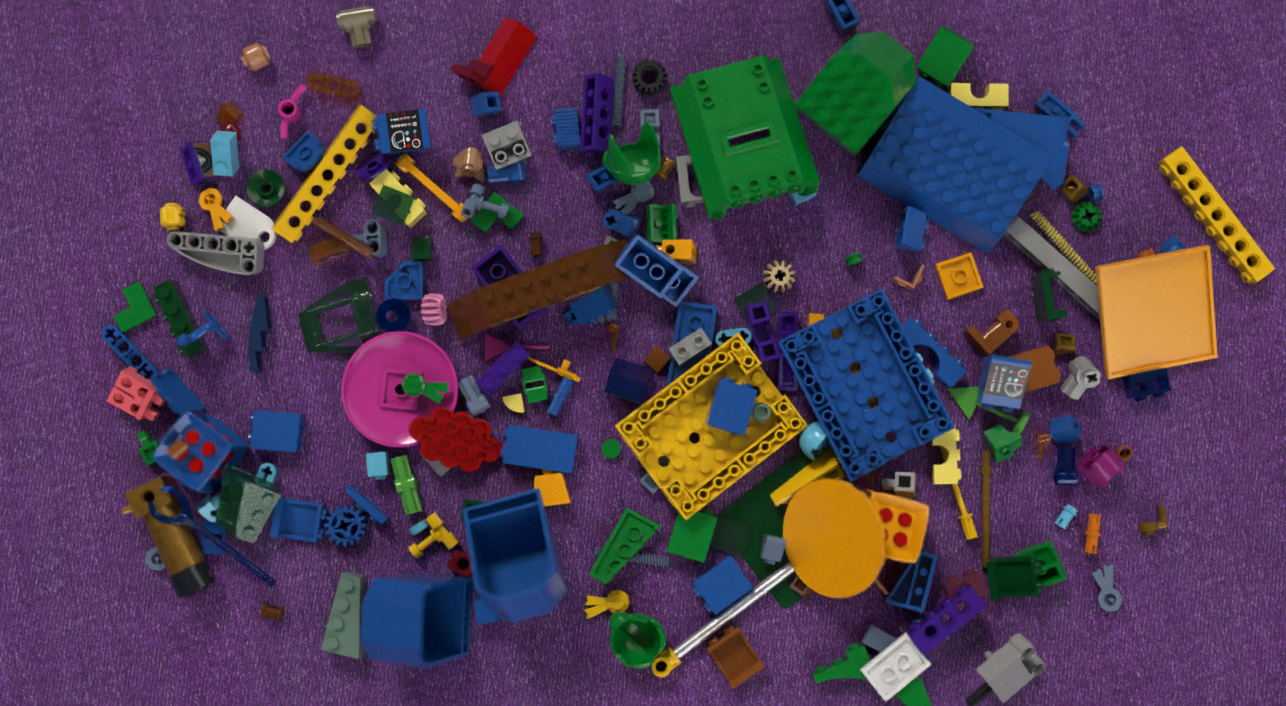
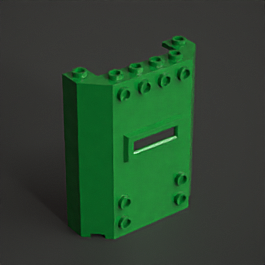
(735, 103)

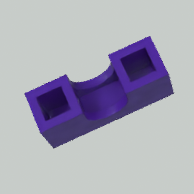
(763, 339)
(503, 368)

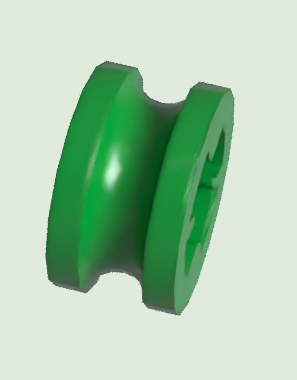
(853, 259)

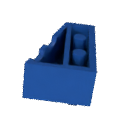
(914, 583)

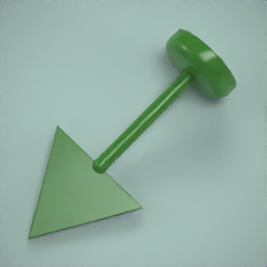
(967, 398)

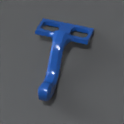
(211, 325)

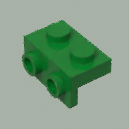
(661, 223)

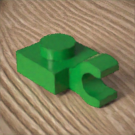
(148, 447)

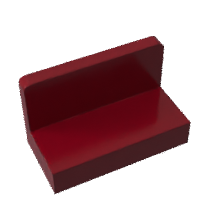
(475, 72)

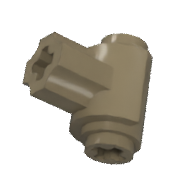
(357, 23)

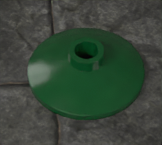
(257, 184)

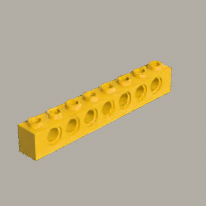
(1225, 218)
(282, 226)

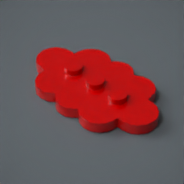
(455, 439)

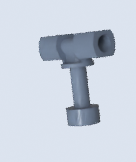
(476, 201)

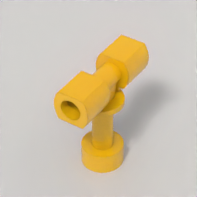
(438, 534)

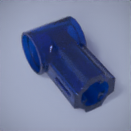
(1065, 473)

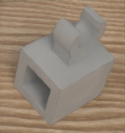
(903, 485)

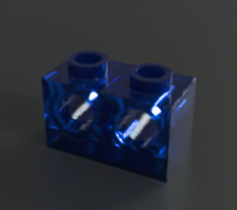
(1146, 383)

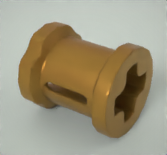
(666, 167)

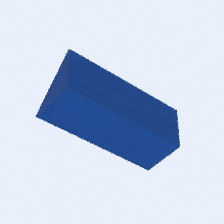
(655, 270)

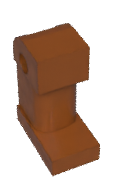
(995, 334)

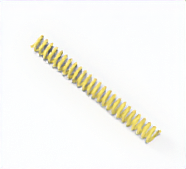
(1060, 239)

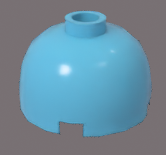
(813, 440)

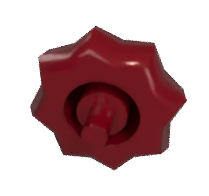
(231, 127)

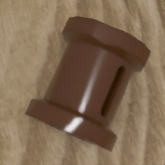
(272, 612)

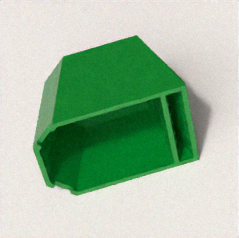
(858, 89)

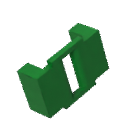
(537, 393)

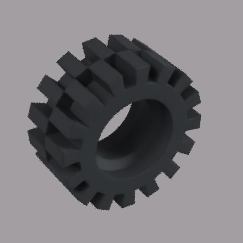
(649, 66)

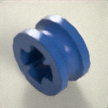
(1095, 193)

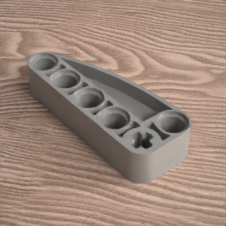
(224, 256)

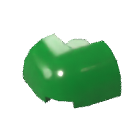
(1052, 564)

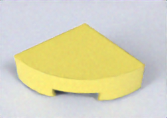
(514, 402)

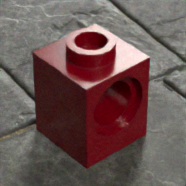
(454, 563)

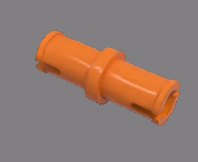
(1092, 533)

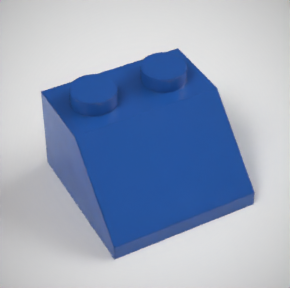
(911, 230)

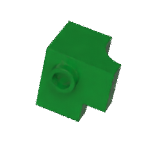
(1002, 442)

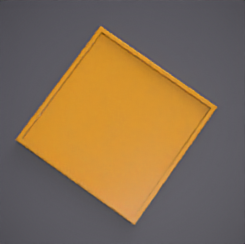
(1156, 311)

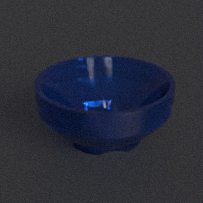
(402, 311)

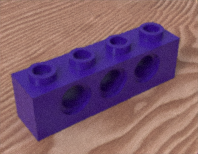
(596, 113)
(957, 618)

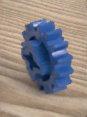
(348, 532)

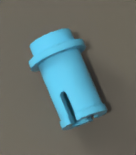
(1066, 516)

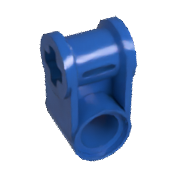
(624, 224)

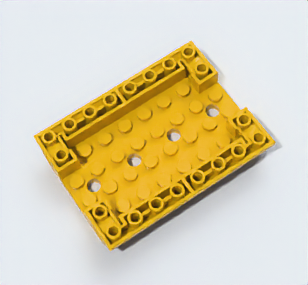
(719, 458)

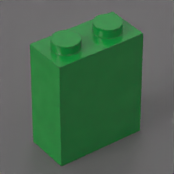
(692, 536)

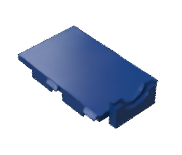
(175, 391)

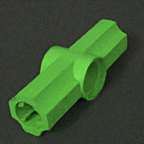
(406, 484)

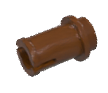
(536, 243)

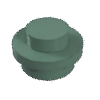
(761, 412)

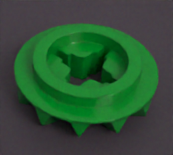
(1083, 224)

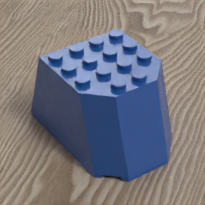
(515, 556)
(417, 619)

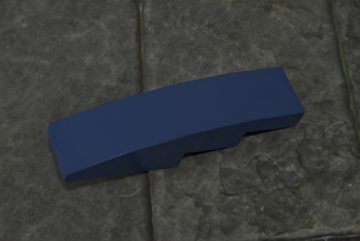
(260, 325)

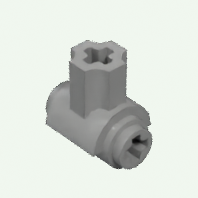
(1082, 376)

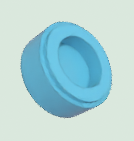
(418, 527)

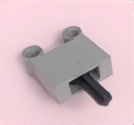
(1007, 670)

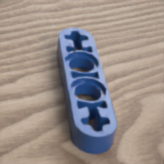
(131, 353)

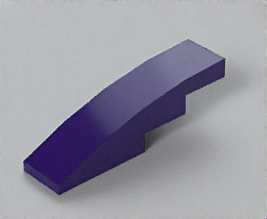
(786, 326)

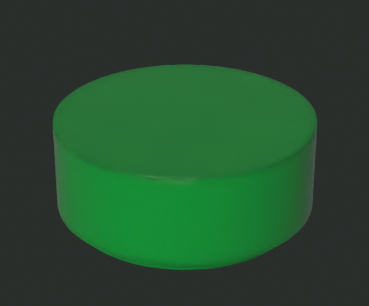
(611, 448)

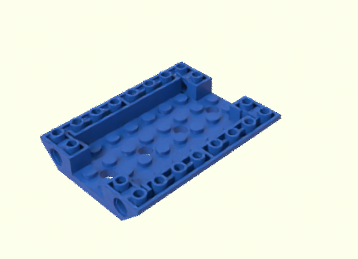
(887, 372)

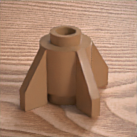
(469, 163)

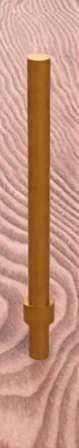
(985, 470)

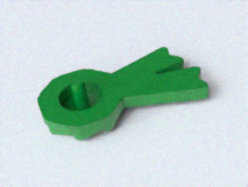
(415, 385)

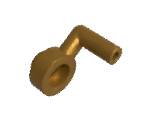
(1149, 528)

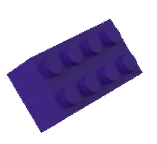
(499, 266)

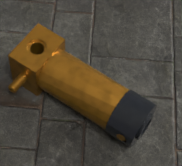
(175, 543)

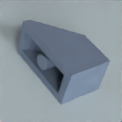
(772, 548)

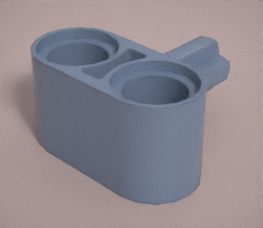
(371, 239)

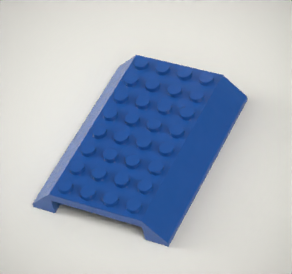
(955, 165)

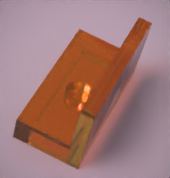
(327, 250)

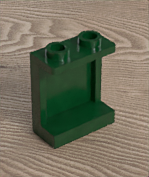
(1043, 297)
(1014, 576)

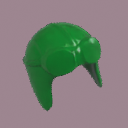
(634, 162)

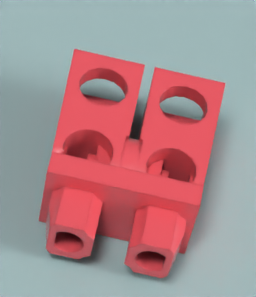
(136, 395)

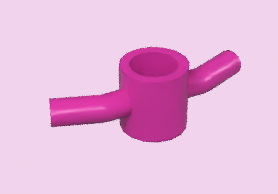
(293, 117)

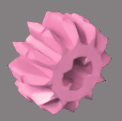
(434, 309)

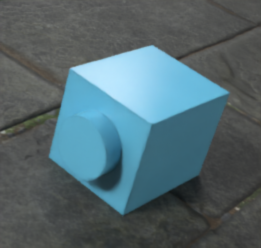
(378, 465)

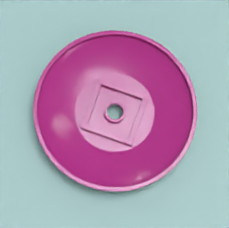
(372, 380)

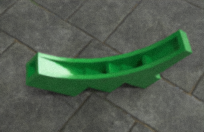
(856, 657)

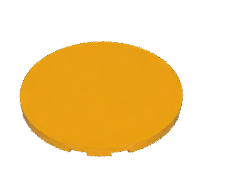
(834, 538)

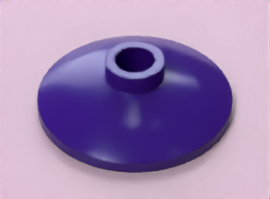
(372, 166)

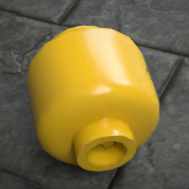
(172, 217)

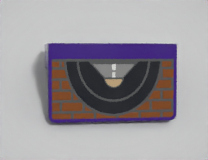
(198, 161)

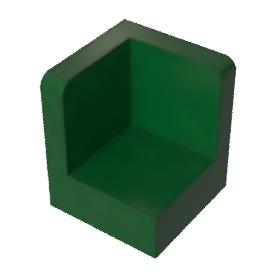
(422, 249)

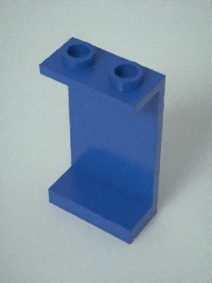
(539, 449)

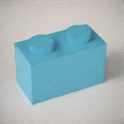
(224, 153)

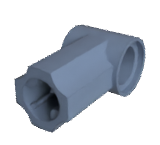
(475, 398)

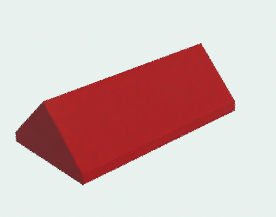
(506, 54)

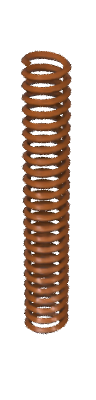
(345, 236)

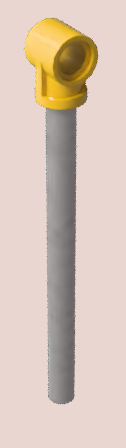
(673, 656)

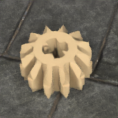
(773, 272)

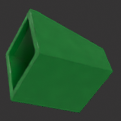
(944, 56)

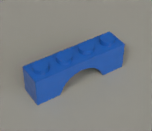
(947, 368)

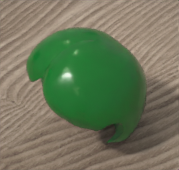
(636, 638)

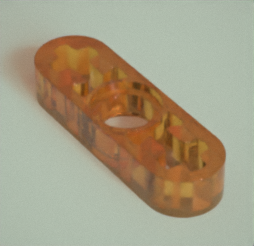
(348, 84)

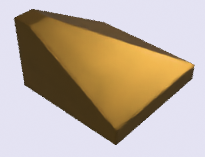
(1064, 344)

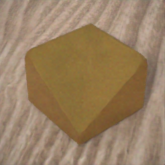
(1073, 188)

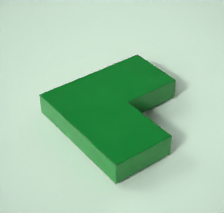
(485, 219)
(140, 308)

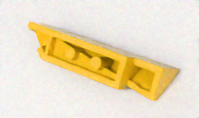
(824, 467)

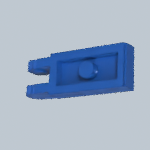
(1052, 106)

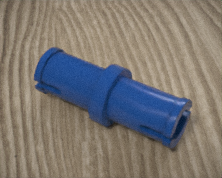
(560, 396)

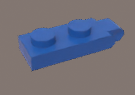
(365, 503)

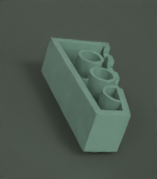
(345, 619)

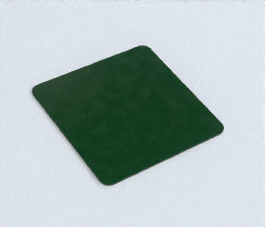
(761, 513)

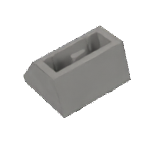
(506, 145)

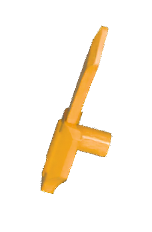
(562, 371)

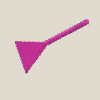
(495, 347)

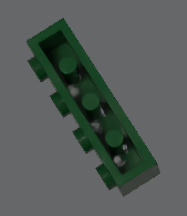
(179, 316)

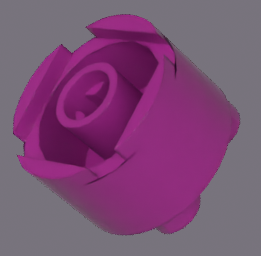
(1100, 465)

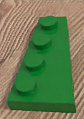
(625, 541)

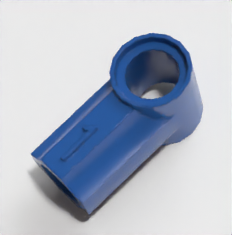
(513, 173)

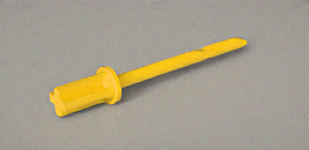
(966, 519)

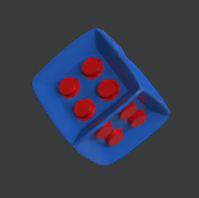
(210, 449)

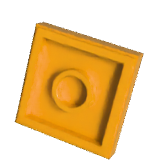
(959, 276)

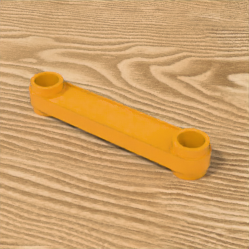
(406, 164)

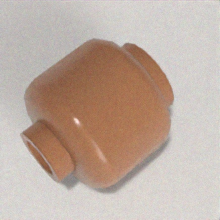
(255, 56)

